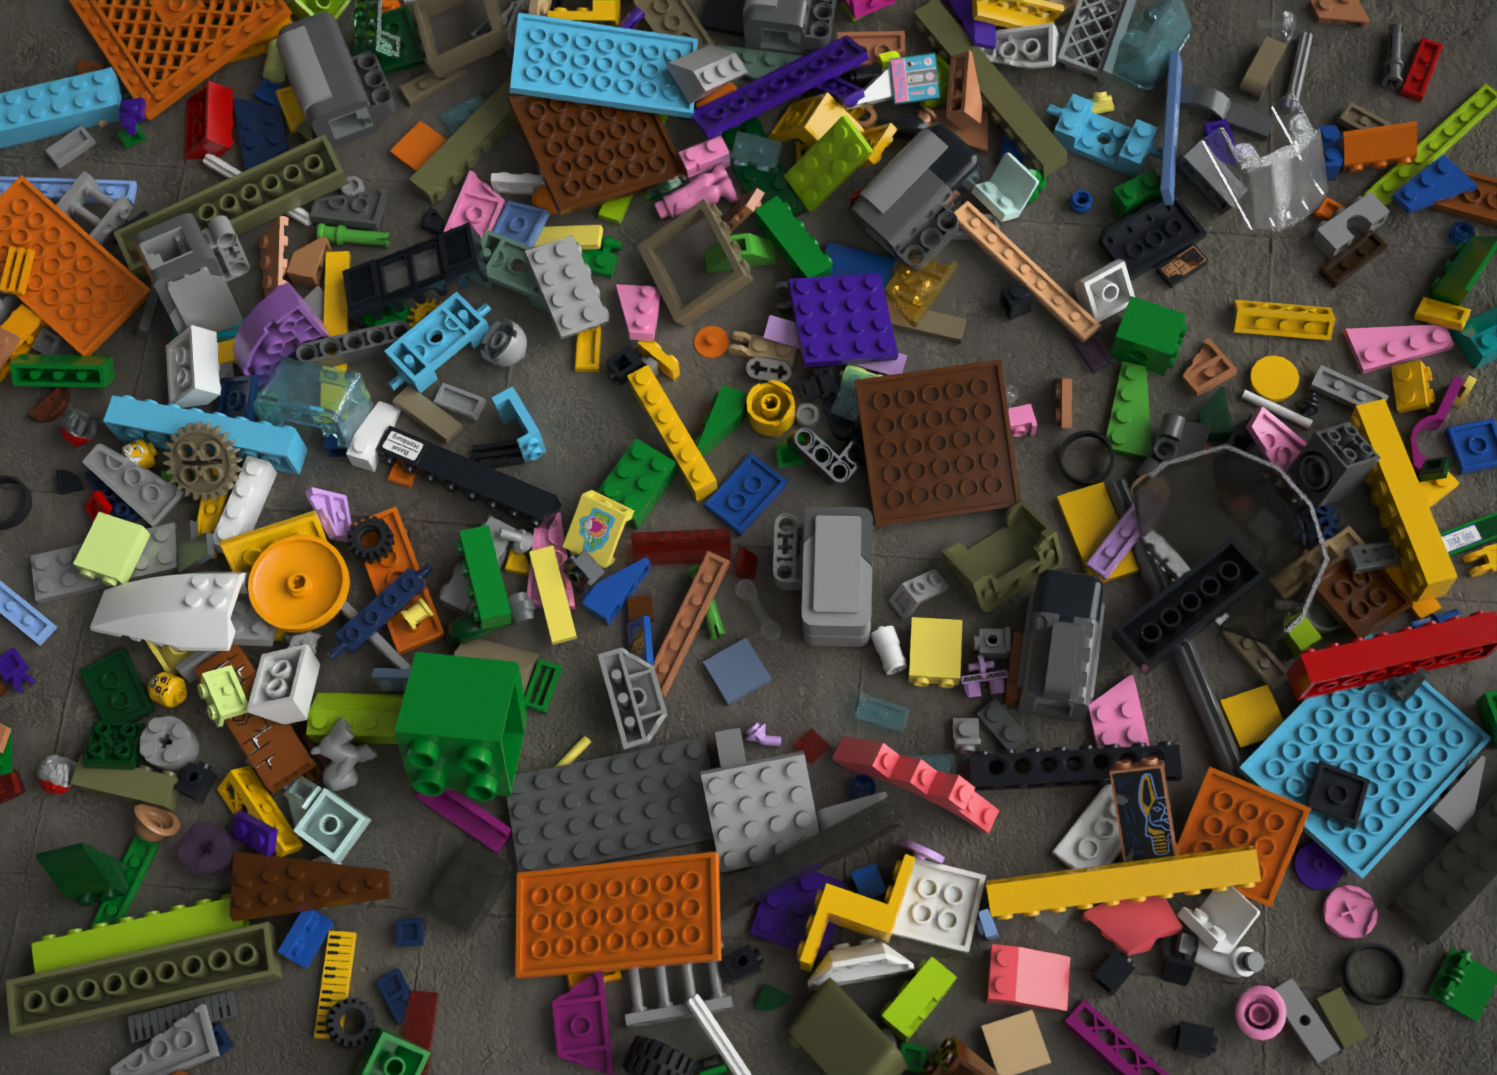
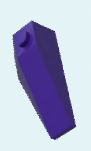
(978, 32)

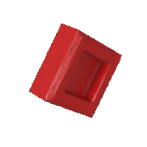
(96, 504)

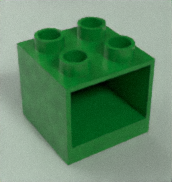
(462, 725)

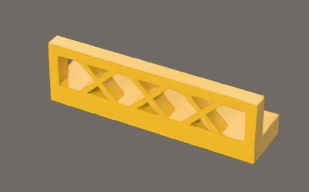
(1014, 13)
(1283, 320)
(253, 794)

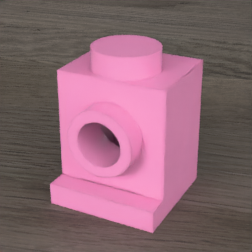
(1022, 420)

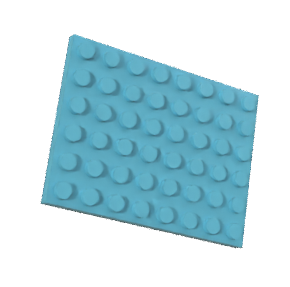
(1402, 748)

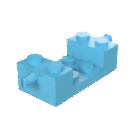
(1081, 128)
(418, 357)

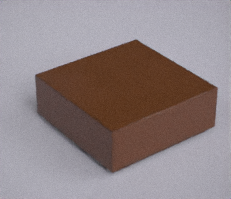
(640, 606)

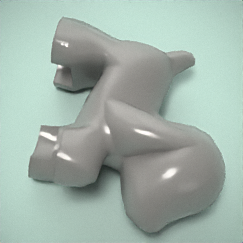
(335, 746)

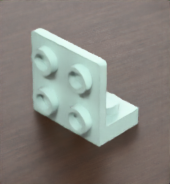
(1007, 189)

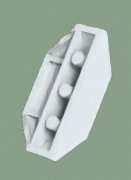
(860, 964)

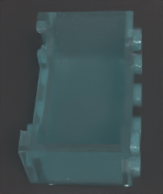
(316, 398)

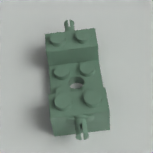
(500, 256)

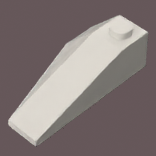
(1026, 46)

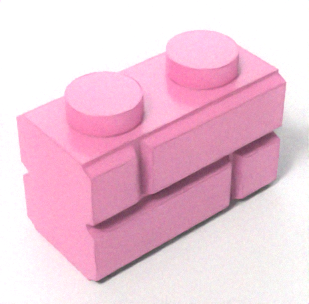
(704, 157)

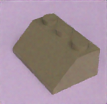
(491, 650)

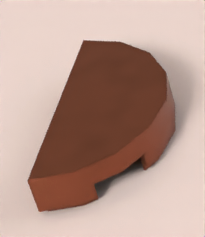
(51, 406)

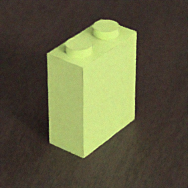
(111, 550)

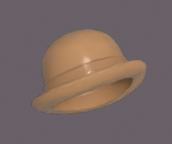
(154, 822)

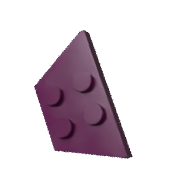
(583, 1025)

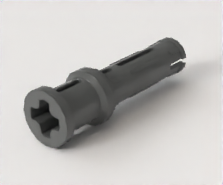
(1393, 64)

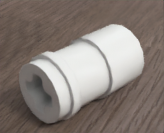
(889, 649)

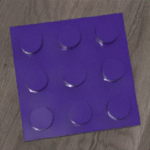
(785, 914)

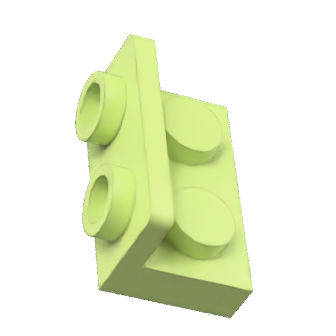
(222, 694)

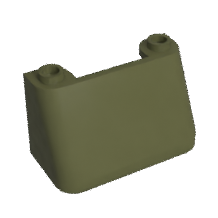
(1006, 559)
(843, 1036)

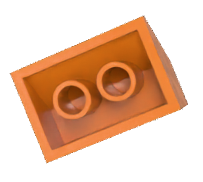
(1379, 146)

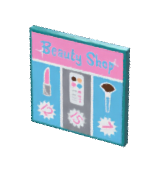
(915, 78)

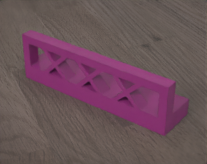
(469, 818)
(1102, 1049)

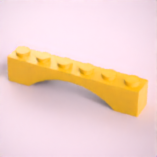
(673, 432)

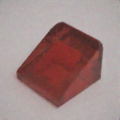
(746, 564)

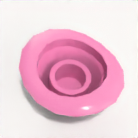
(1260, 1012)

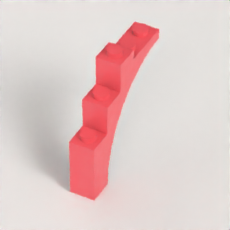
(918, 777)

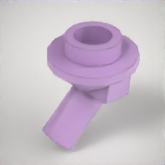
(757, 734)

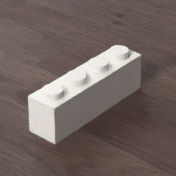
(245, 500)

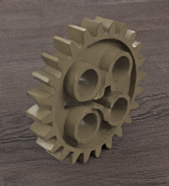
(205, 482)

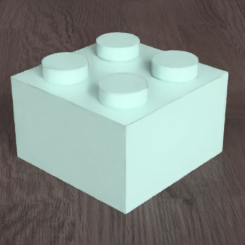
(332, 825)

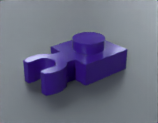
(13, 668)

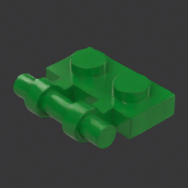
(603, 262)

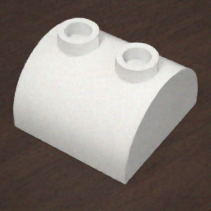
(1105, 290)

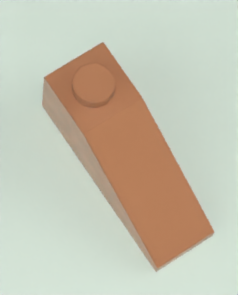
(964, 95)

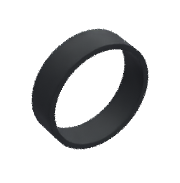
(1086, 433)
(25, 509)
(1396, 959)

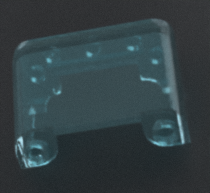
(1145, 56)

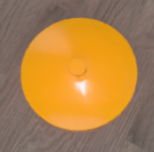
(298, 583)

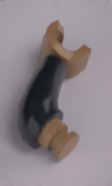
(906, 127)

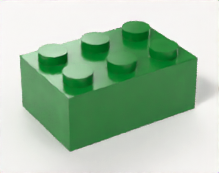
(639, 480)

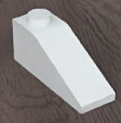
(877, 90)
(363, 447)

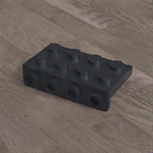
(1151, 235)

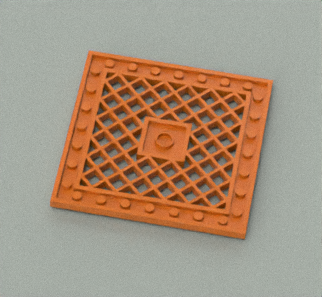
(175, 18)

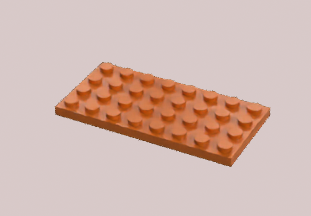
(72, 277)
(618, 916)

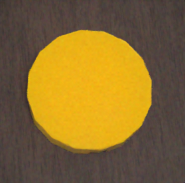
(1274, 378)

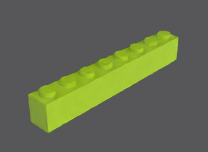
(134, 935)

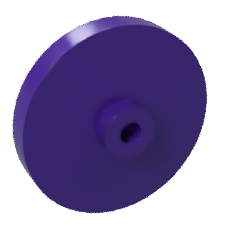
(1316, 867)

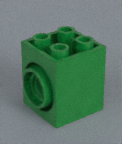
(1149, 336)

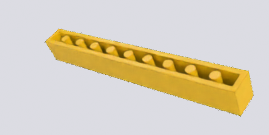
(1123, 881)

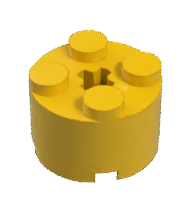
(770, 408)

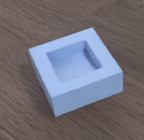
(987, 925)

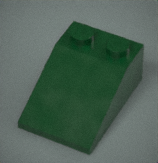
(85, 873)

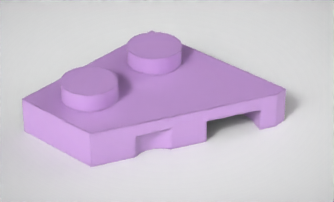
(332, 512)

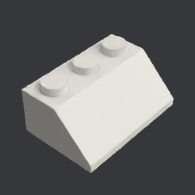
(193, 368)
(284, 685)

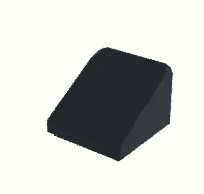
(1177, 971)

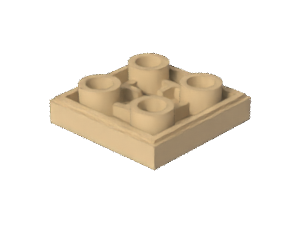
(1016, 1044)

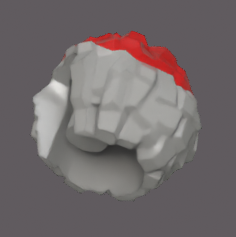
(56, 774)

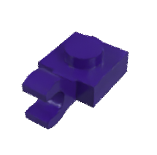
(130, 113)

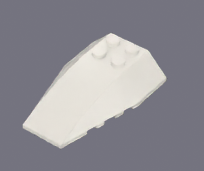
(174, 610)

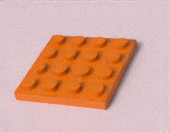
(1240, 815)

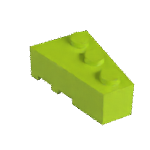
(917, 998)

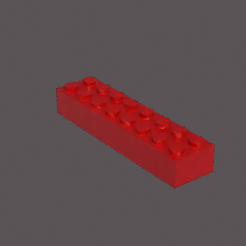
(1394, 654)

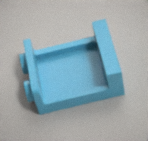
(511, 407)

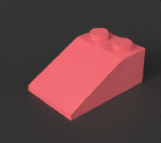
(1027, 978)

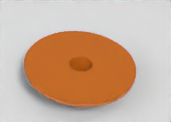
(711, 341)

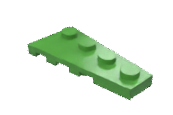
(1130, 418)

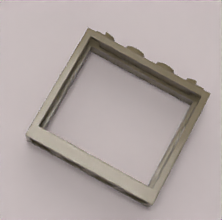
(463, 53)
(740, 278)

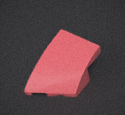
(1135, 924)

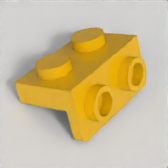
(1412, 387)

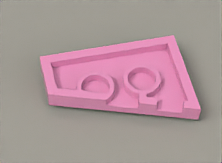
(640, 310)
(1275, 439)

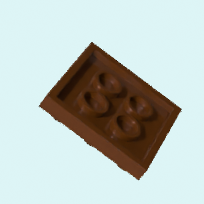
(1361, 600)

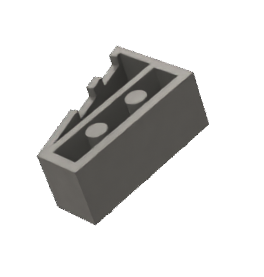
(1200, 171)

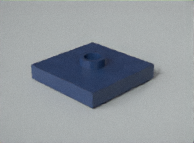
(238, 396)

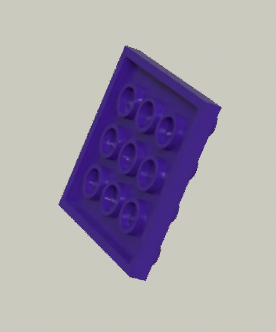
(842, 319)

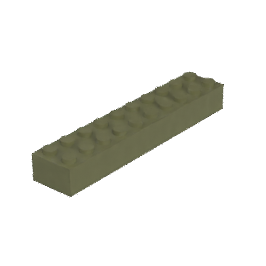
(251, 195)
(143, 980)

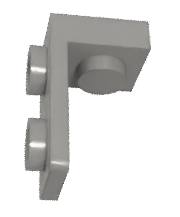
(917, 590)

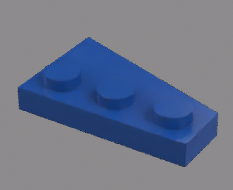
(1435, 183)

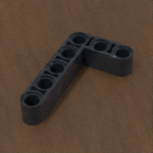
(829, 458)

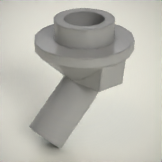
(521, 540)

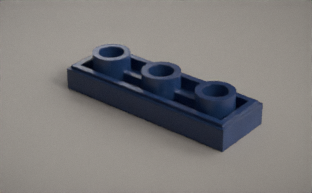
(120, 507)

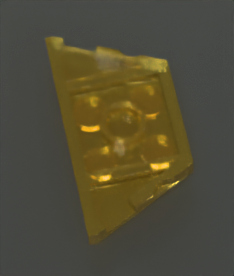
(916, 291)

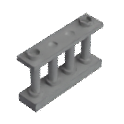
(77, 195)
(666, 1011)

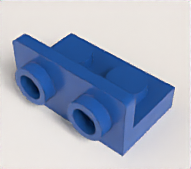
(306, 937)

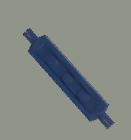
(379, 611)

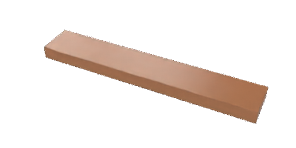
(689, 619)

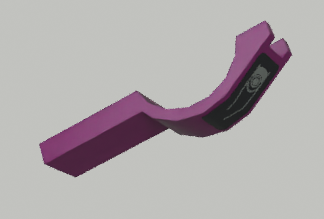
(1431, 422)

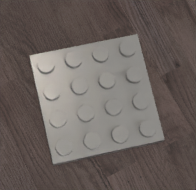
(759, 809)

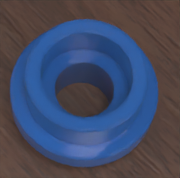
(1081, 195)

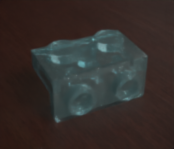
(756, 151)

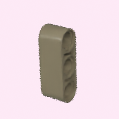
(1263, 67)

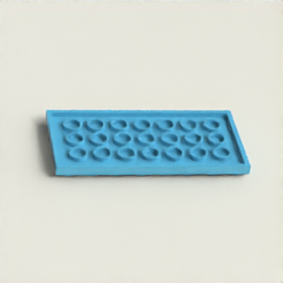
(598, 65)

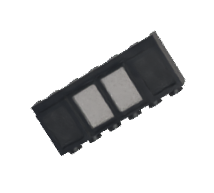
(414, 271)

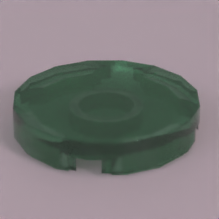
(664, 188)

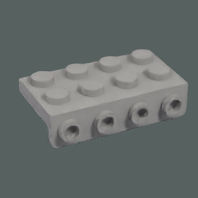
(567, 287)

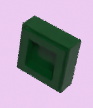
(1434, 469)

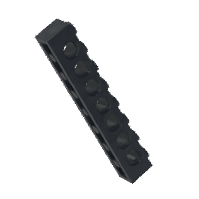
(1062, 776)

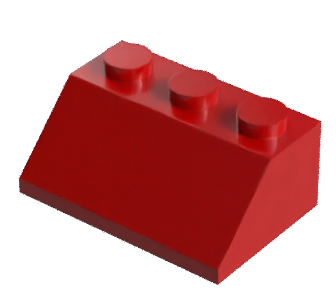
(209, 121)

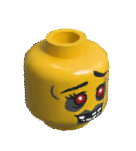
(167, 689)

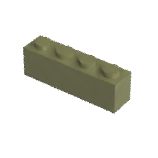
(134, 786)

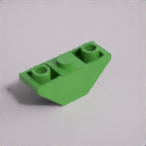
(755, 251)

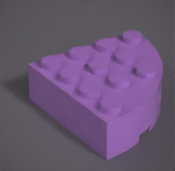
(275, 332)

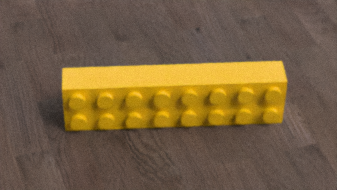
(1403, 505)

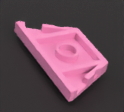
(476, 205)
(1118, 717)

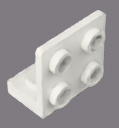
(1221, 919)

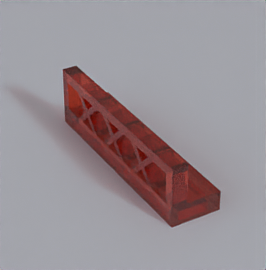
(681, 546)

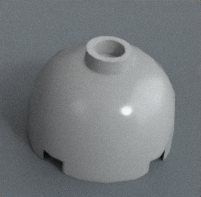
(504, 343)

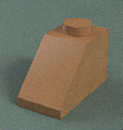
(309, 263)

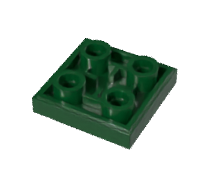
(113, 745)

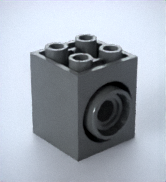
(1333, 464)

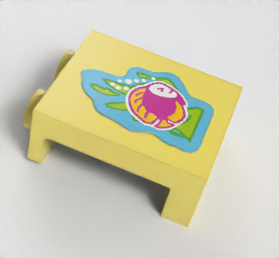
(597, 527)

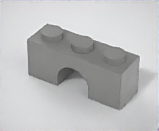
(1363, 213)

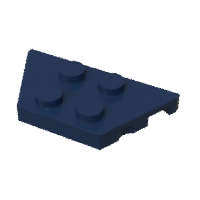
(260, 131)

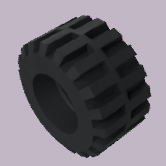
(656, 1058)

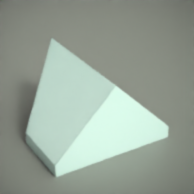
(301, 797)

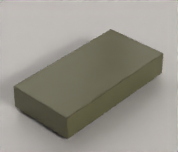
(1341, 1018)

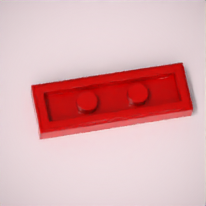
(1421, 69)

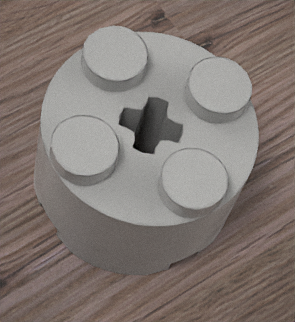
(156, 741)

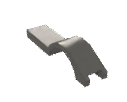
(1238, 117)

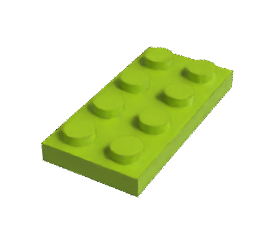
(828, 163)

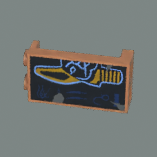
(1143, 809)

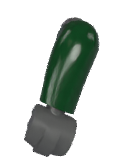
(465, 629)

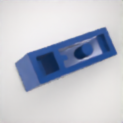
(611, 594)

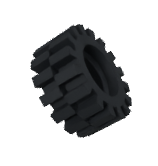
(367, 526)
(366, 1017)

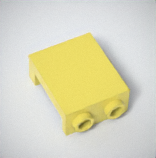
(935, 652)

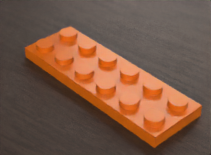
(387, 571)

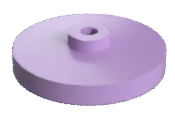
(921, 852)

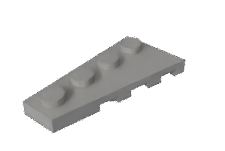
(139, 487)
(178, 1048)

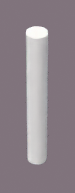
(1277, 409)

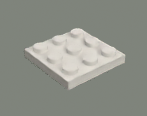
(940, 906)

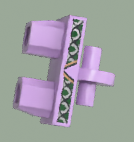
(995, 679)

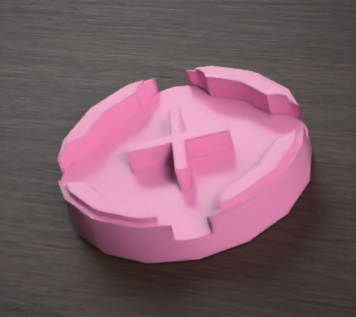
(1349, 912)

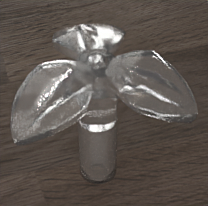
(1287, 26)

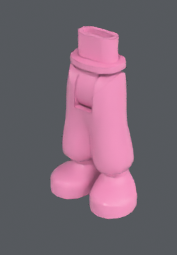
(697, 190)

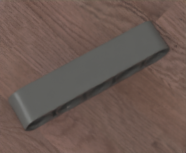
(341, 344)

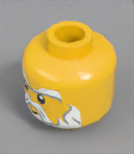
(140, 453)

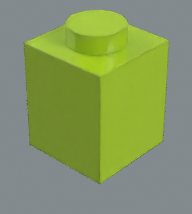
(1302, 637)

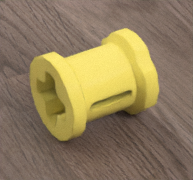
(417, 613)

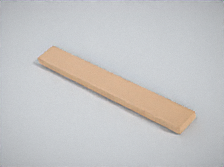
(1026, 272)

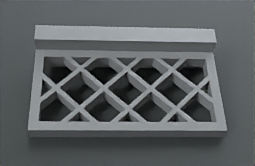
(1115, 35)

